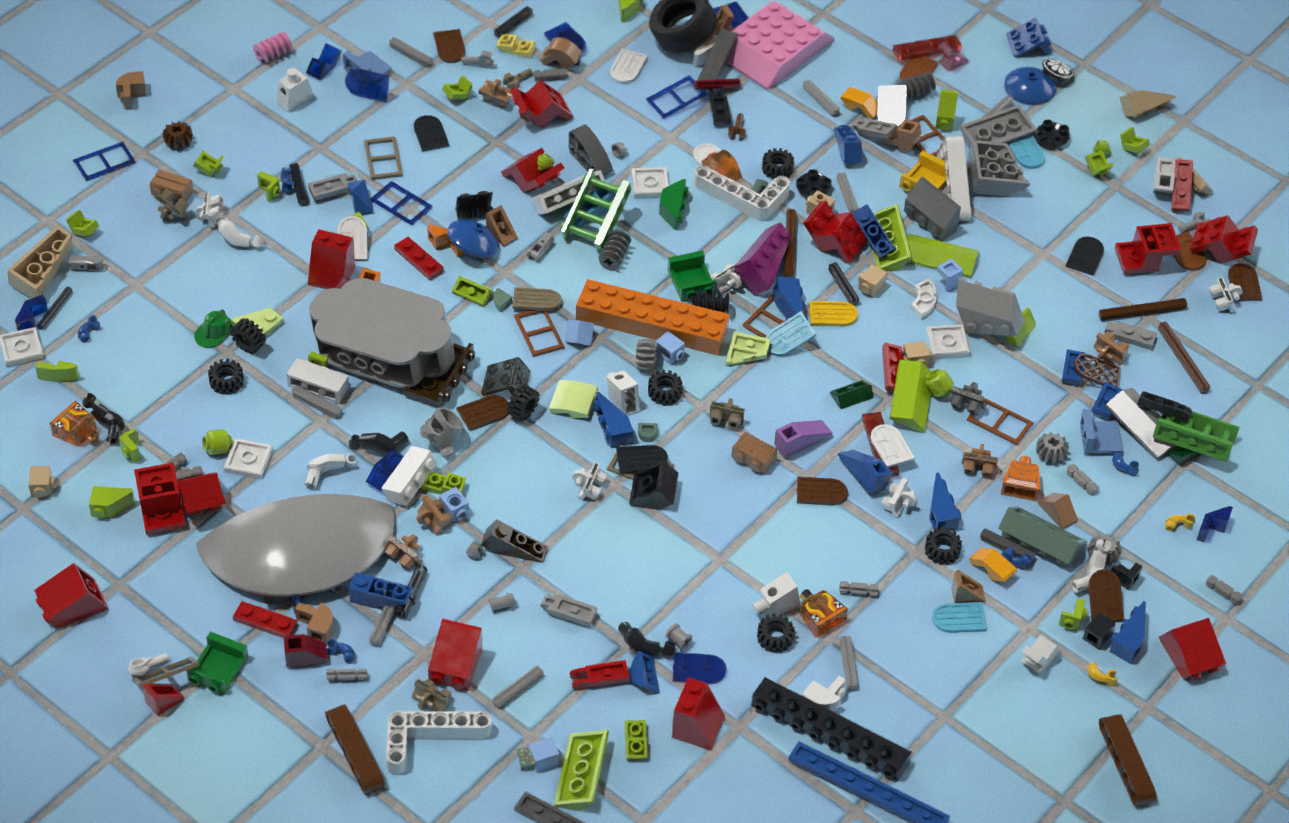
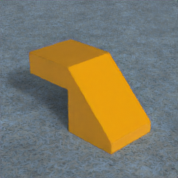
(856, 98)
(996, 565)

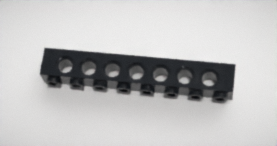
(842, 728)

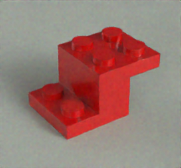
(541, 103)
(526, 172)
(835, 231)
(1224, 239)
(1147, 248)
(201, 493)
(159, 498)

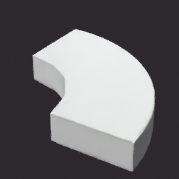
(925, 299)

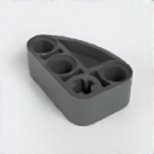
(588, 150)

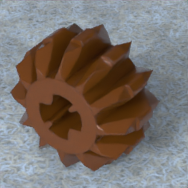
(177, 135)

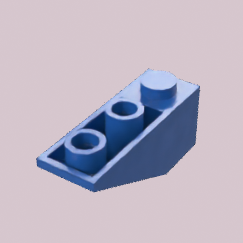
(848, 144)
(873, 231)
(788, 296)
(615, 423)
(868, 470)
(942, 509)
(377, 592)
(1131, 635)

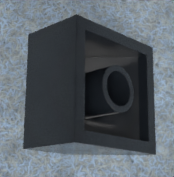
(654, 486)

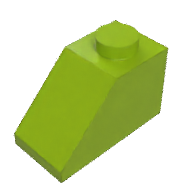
(628, 8)
(946, 110)
(110, 501)

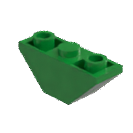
(673, 202)

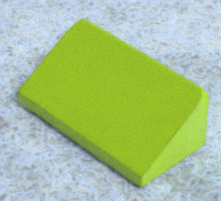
(472, 291)
(1027, 327)

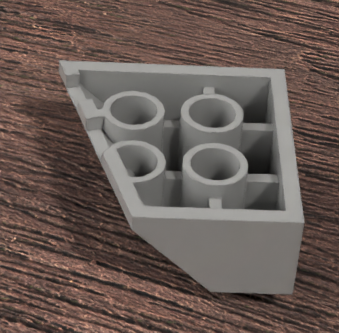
(995, 169)
(988, 309)

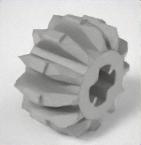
(646, 354)
(1052, 447)
(1112, 555)

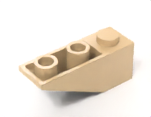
(1141, 101)

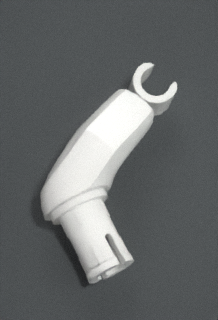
(236, 238)
(324, 463)
(1096, 563)

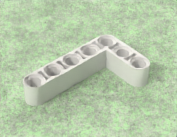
(953, 153)
(740, 197)
(430, 730)

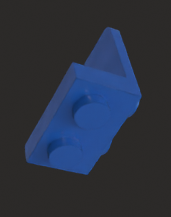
(1029, 37)

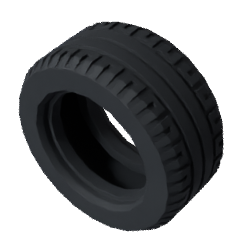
(689, 34)

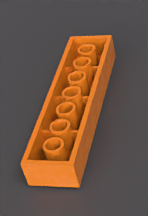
(652, 316)

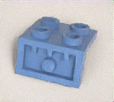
(367, 61)
(1099, 435)

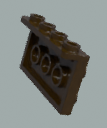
(439, 389)

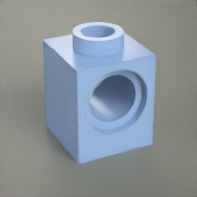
(670, 348)
(454, 504)

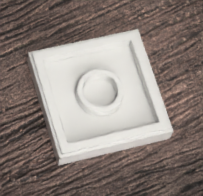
(649, 182)
(947, 341)
(21, 347)
(248, 458)

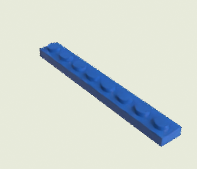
(865, 786)

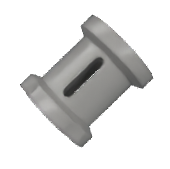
(679, 636)

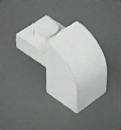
(1164, 175)
(1040, 654)
(829, 697)

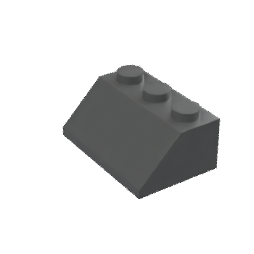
(932, 209)

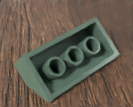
(1042, 535)

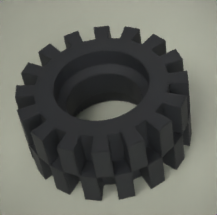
(777, 156)
(248, 335)
(223, 368)
(668, 379)
(523, 402)
(939, 554)
(775, 623)

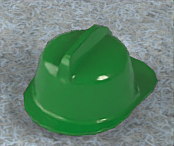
(213, 329)

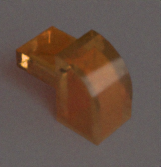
(723, 163)

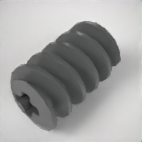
(918, 85)
(614, 250)

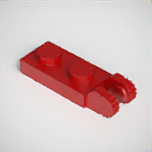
(600, 675)

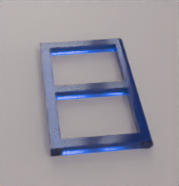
(670, 89)
(109, 169)
(409, 195)

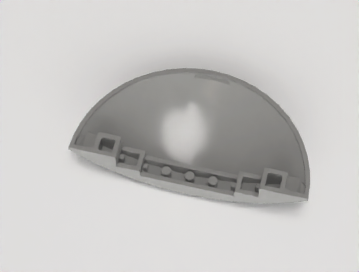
(299, 544)

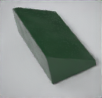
(852, 394)
(1182, 455)

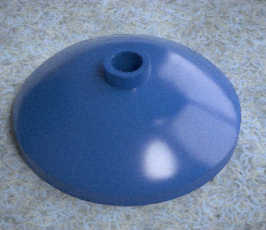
(1029, 86)
(473, 238)

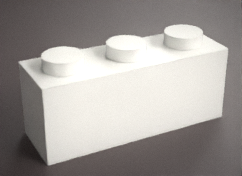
(318, 380)
(409, 475)

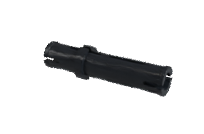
(415, 582)

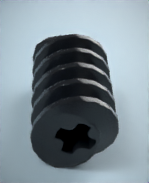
(712, 302)

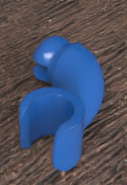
(285, 179)
(92, 324)
(1119, 463)
(1022, 561)
(347, 650)

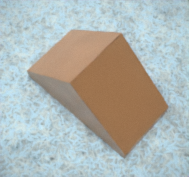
(500, 225)
(1059, 508)
(966, 589)

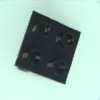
(466, 201)

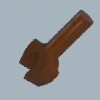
(737, 129)

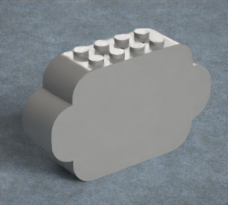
(382, 332)

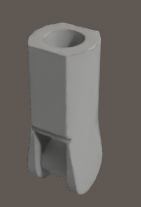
(540, 246)
(91, 263)

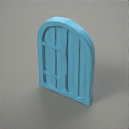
(1027, 151)
(790, 334)
(959, 617)

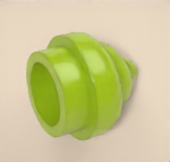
(1102, 145)
(545, 162)

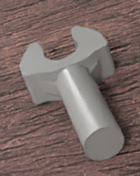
(480, 59)
(1197, 218)

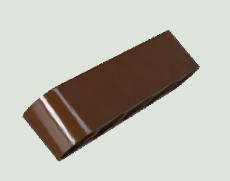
(355, 749)
(1127, 760)

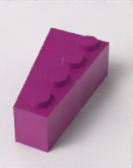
(763, 259)

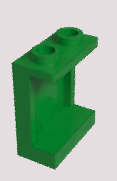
(690, 275)
(218, 663)

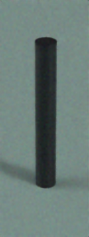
(54, 308)

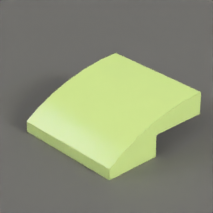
(573, 398)

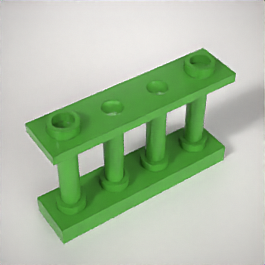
(607, 223)
(1198, 434)

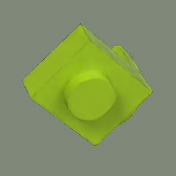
(458, 91)
(1133, 143)
(208, 164)
(1098, 164)
(269, 184)
(80, 225)
(128, 445)
(1072, 621)

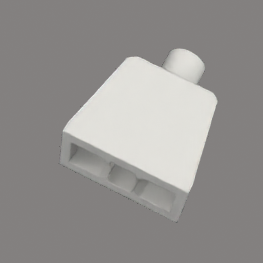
(293, 90)
(623, 392)
(778, 596)

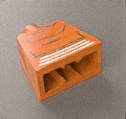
(1022, 480)

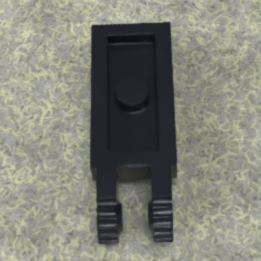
(719, 108)
(1165, 406)

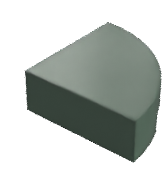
(759, 184)
(501, 299)

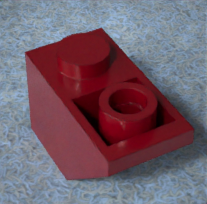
(304, 650)

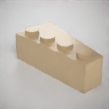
(40, 264)

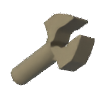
(514, 79)

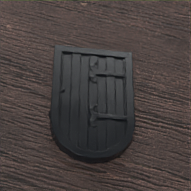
(430, 133)
(1085, 255)
(636, 458)

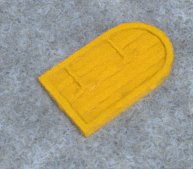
(832, 313)

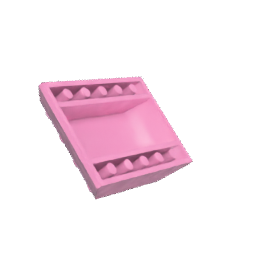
(774, 44)

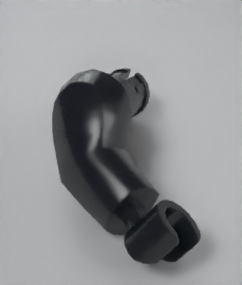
(106, 418)
(378, 442)
(636, 640)

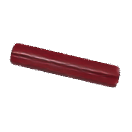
(717, 84)

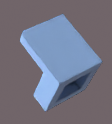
(950, 272)
(579, 332)
(544, 754)

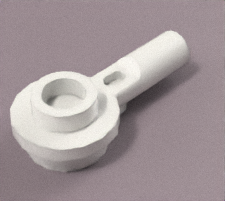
(141, 665)

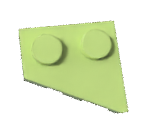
(266, 319)
(747, 348)

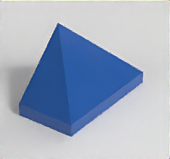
(360, 197)
(643, 672)

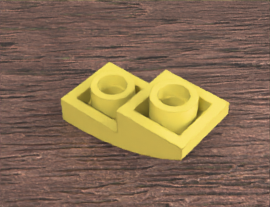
(512, 45)

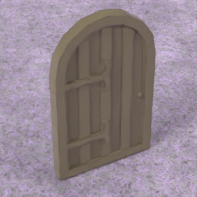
(536, 299)

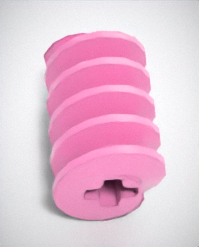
(272, 46)

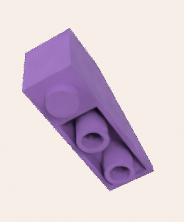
(800, 435)

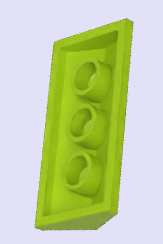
(892, 224)
(932, 253)
(911, 395)
(581, 770)

